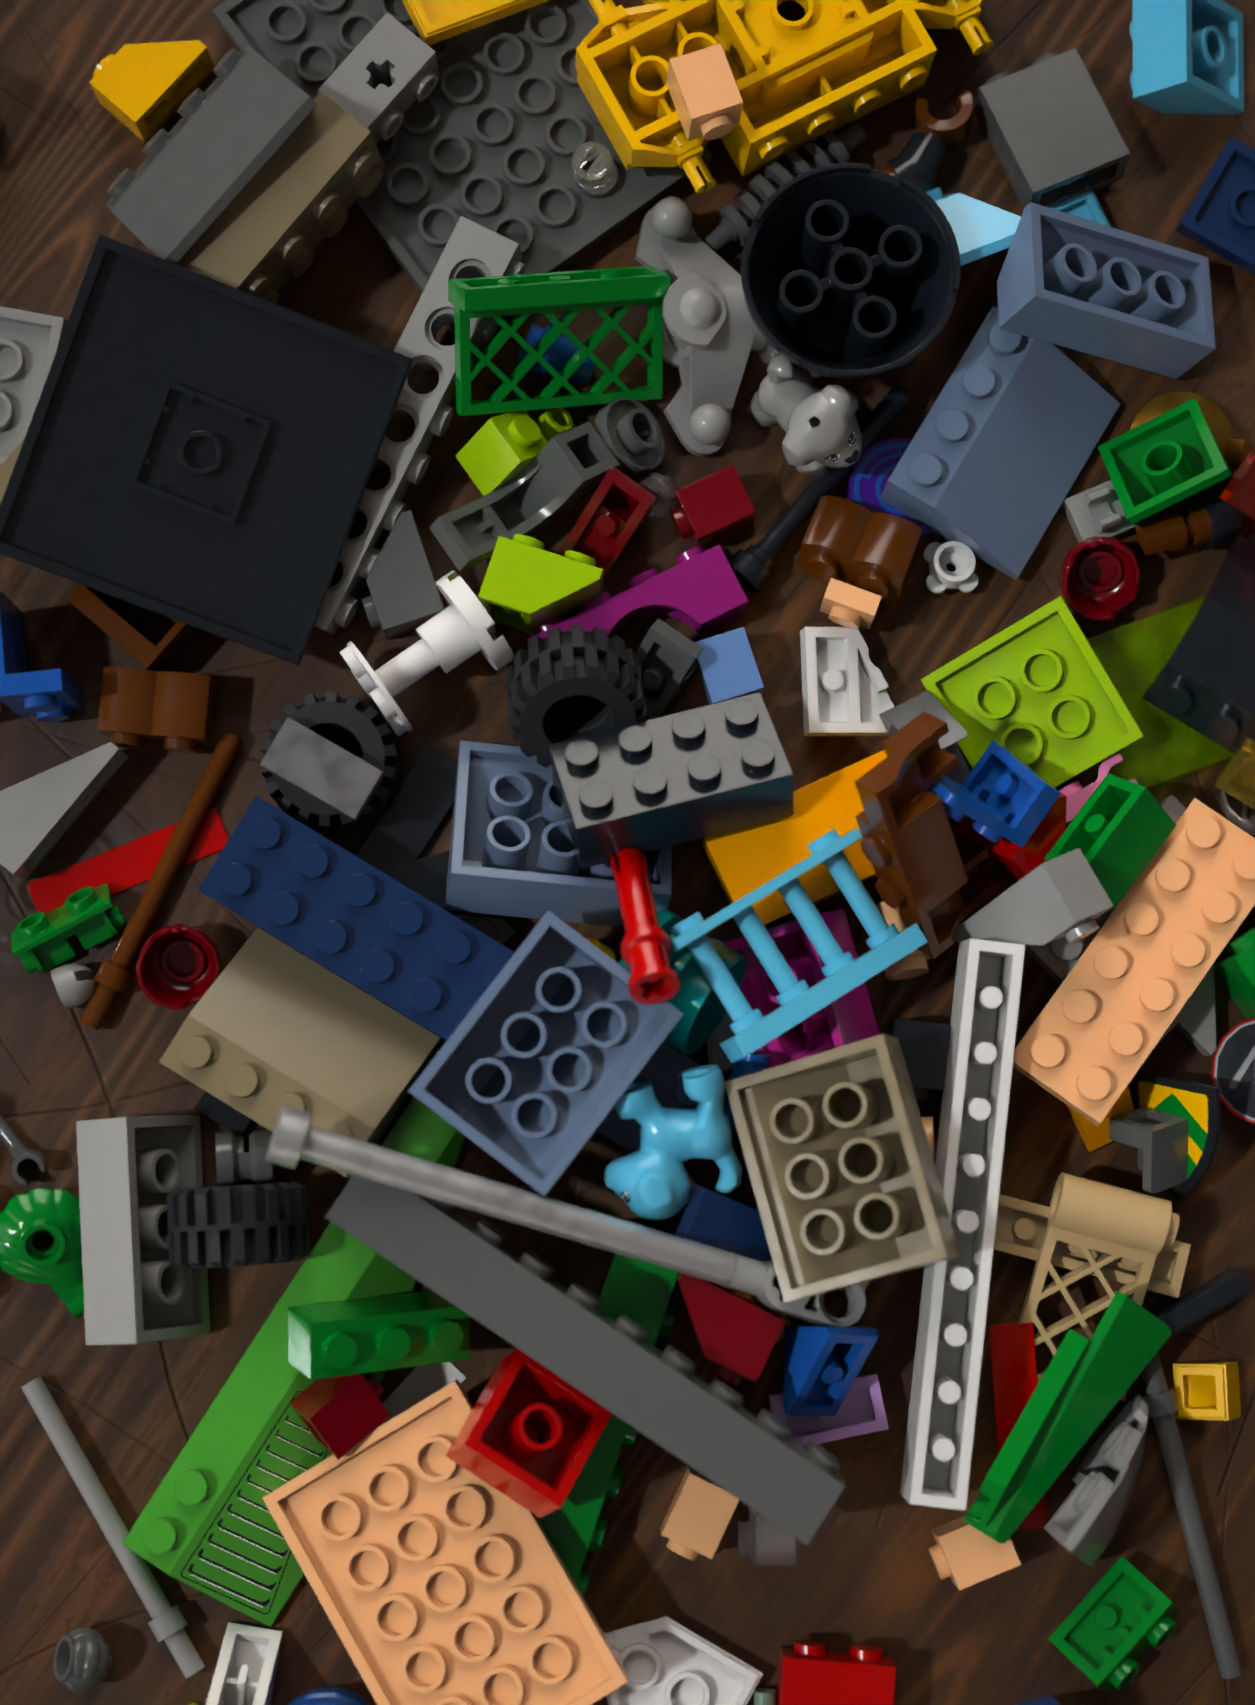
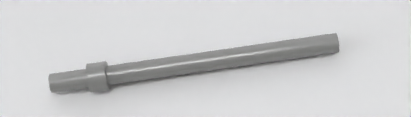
(166, 1621)

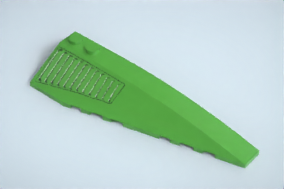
(209, 1509)

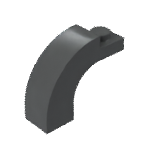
(530, 501)

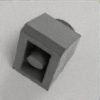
(401, 583)

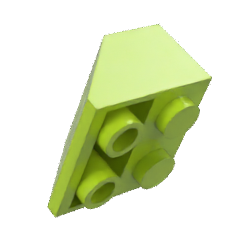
(534, 585)

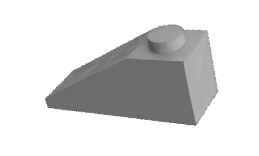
(46, 805)
(1043, 906)

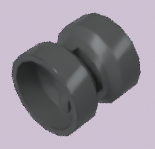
(242, 1157)

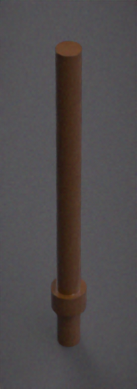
(114, 975)

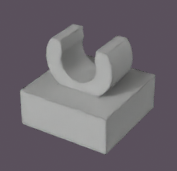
(1096, 513)

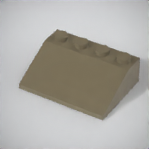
(299, 1038)
(841, 1168)

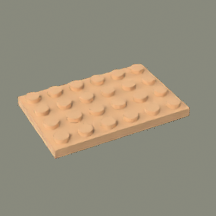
(439, 1574)

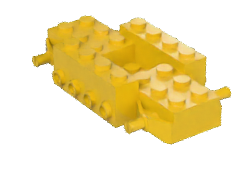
(790, 74)

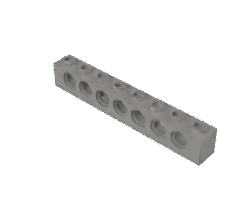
(468, 253)

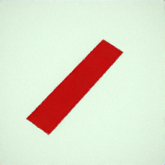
(125, 864)
(1013, 1386)

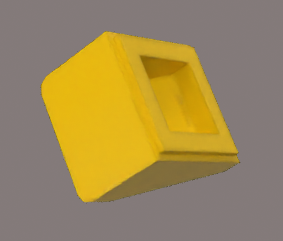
(1207, 1390)

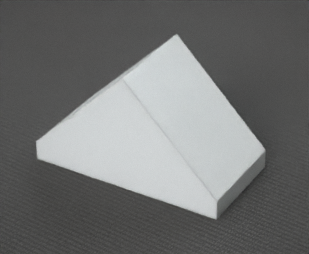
(246, 1666)

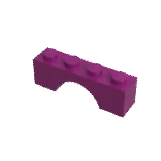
(695, 592)

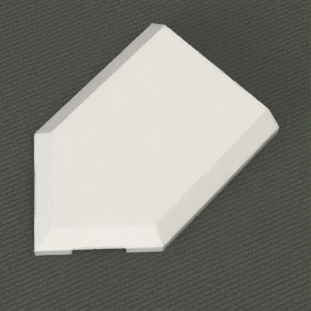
(677, 1667)

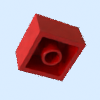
(529, 1434)

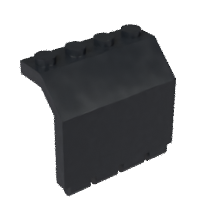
(1212, 668)

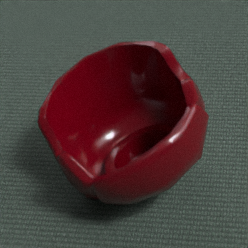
(1099, 578)
(177, 966)

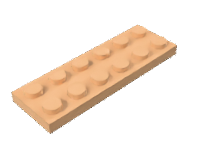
(1142, 964)

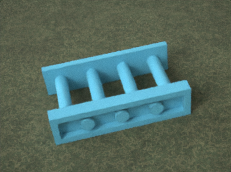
(840, 968)

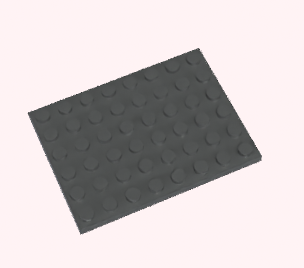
(486, 139)

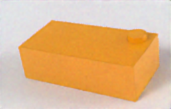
(761, 852)

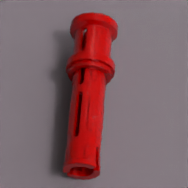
(645, 943)

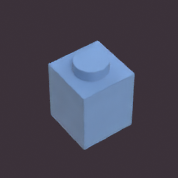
(727, 667)

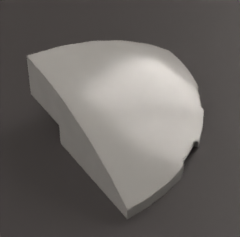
(1103, 1485)

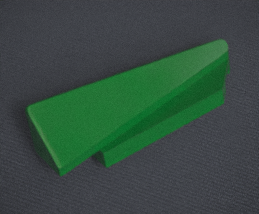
(1064, 1411)

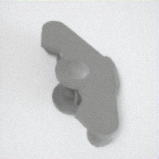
(703, 325)

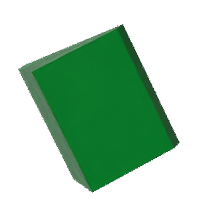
(1164, 461)

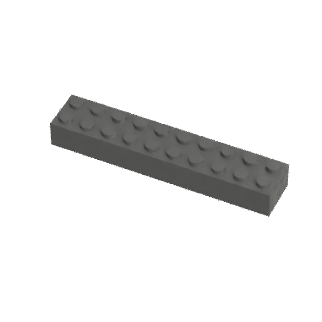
(597, 1353)

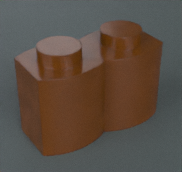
(859, 547)
(157, 707)

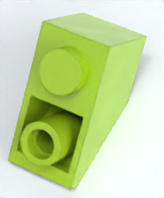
(510, 444)

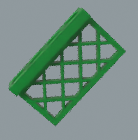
(558, 293)

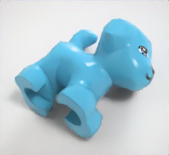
(655, 1175)

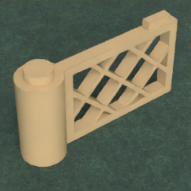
(1100, 1220)

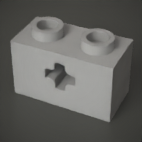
(384, 56)

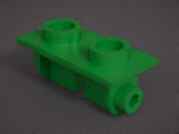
(43, 938)

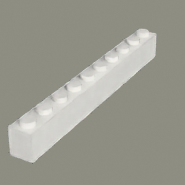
(970, 1178)

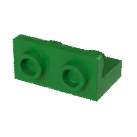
(1116, 1626)

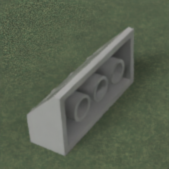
(123, 1192)

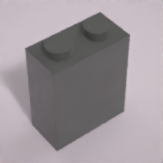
(1051, 130)

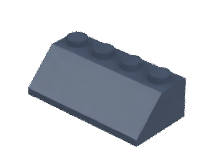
(1106, 293)

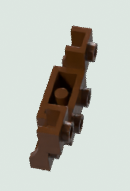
(912, 838)

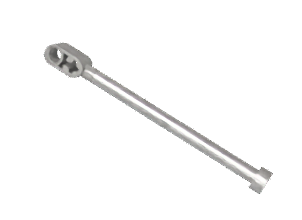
(297, 1140)

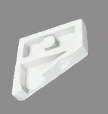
(840, 684)

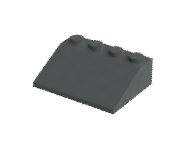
(208, 153)

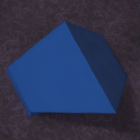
(822, 1366)

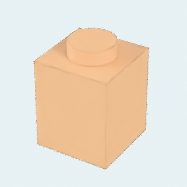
(704, 93)
(697, 1516)
(969, 1554)

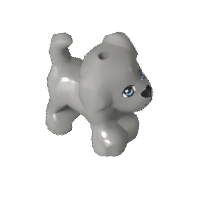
(817, 421)

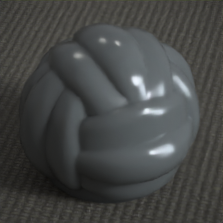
(81, 1659)

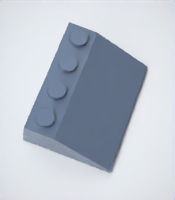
(1001, 446)
(516, 851)
(544, 1054)

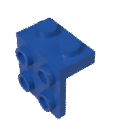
(37, 693)
(999, 796)

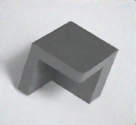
(1160, 1145)

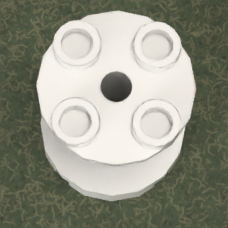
(444, 641)

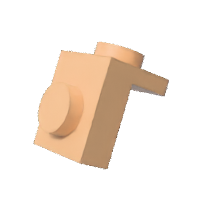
(849, 605)

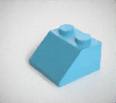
(1188, 56)

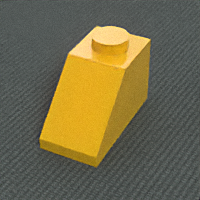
(150, 81)

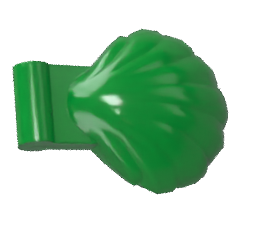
(44, 1243)

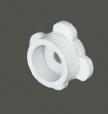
(957, 554)

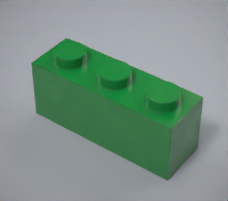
(376, 1334)

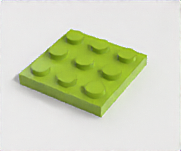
(1037, 696)

